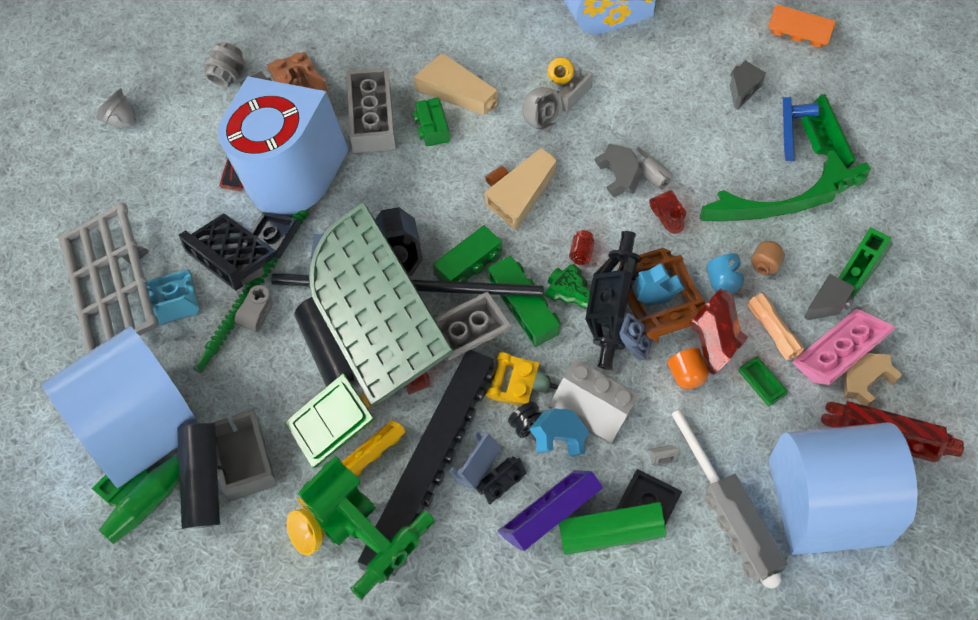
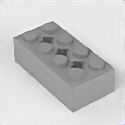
(370, 110)

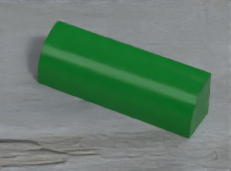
(612, 528)

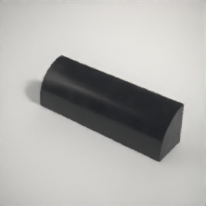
(321, 343)
(198, 476)

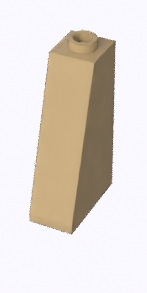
(456, 85)
(521, 188)

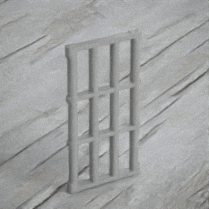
(92, 268)

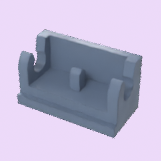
(477, 462)

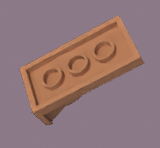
(297, 71)

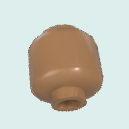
(768, 258)

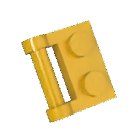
(520, 383)

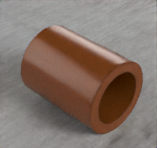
(496, 175)

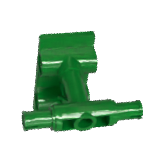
(344, 511)

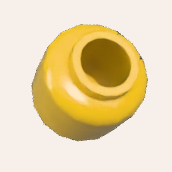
(553, 72)

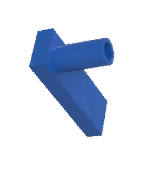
(794, 111)

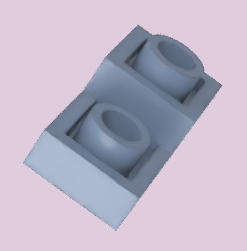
(634, 338)

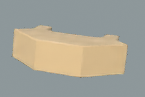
(867, 372)

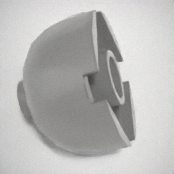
(542, 104)

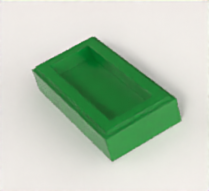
(762, 381)

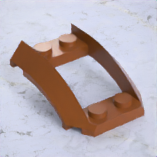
(673, 318)

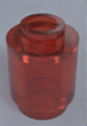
(582, 247)

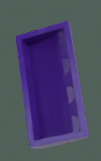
(550, 509)

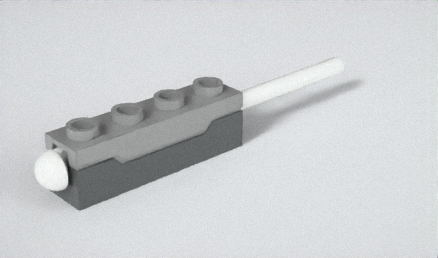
(738, 518)

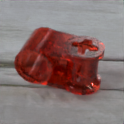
(669, 211)

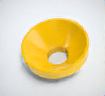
(304, 531)

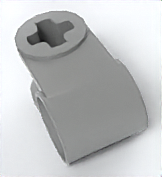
(254, 308)

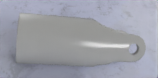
(655, 171)

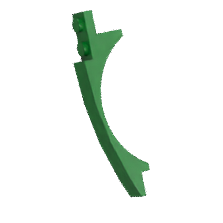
(834, 180)

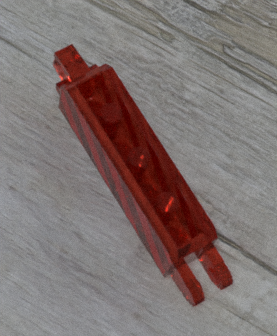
(923, 438)

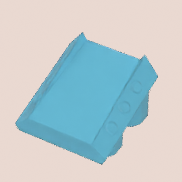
(173, 296)

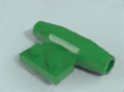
(136, 498)

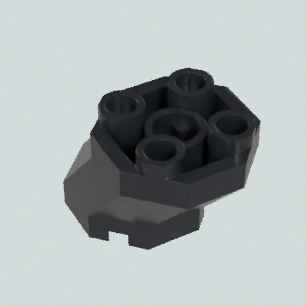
(403, 237)

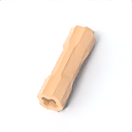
(785, 340)

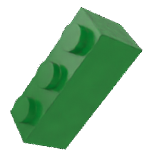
(469, 256)

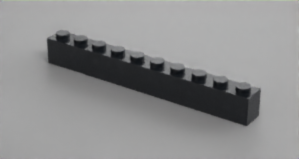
(435, 448)

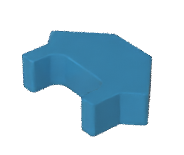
(653, 287)
(560, 426)

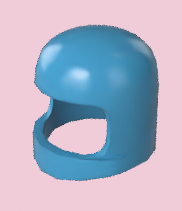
(723, 276)

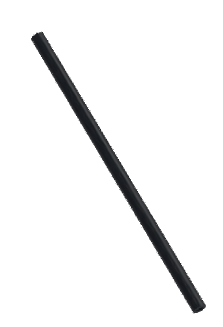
(437, 286)

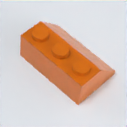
(801, 25)

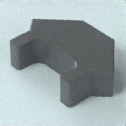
(625, 167)

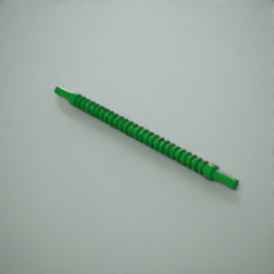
(212, 347)

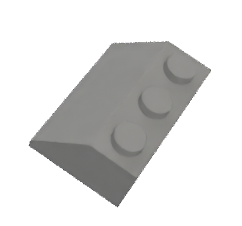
(472, 324)
(595, 400)

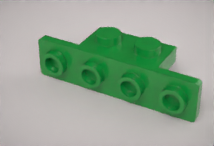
(826, 133)

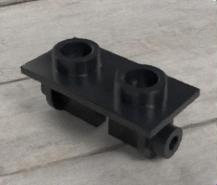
(508, 472)

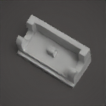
(576, 89)

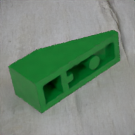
(866, 259)

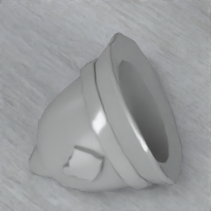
(116, 111)

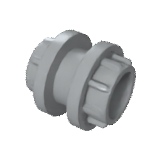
(224, 62)

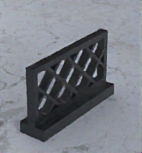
(214, 259)

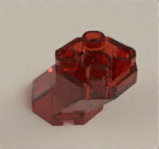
(718, 330)

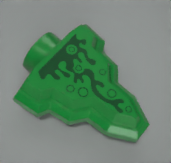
(568, 286)

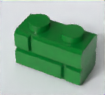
(432, 122)

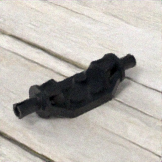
(609, 298)

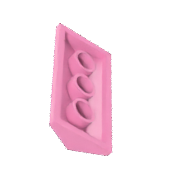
(842, 347)

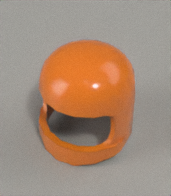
(688, 369)

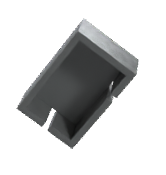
(242, 457)

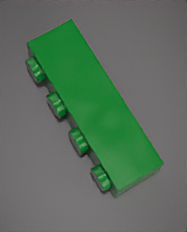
(530, 312)

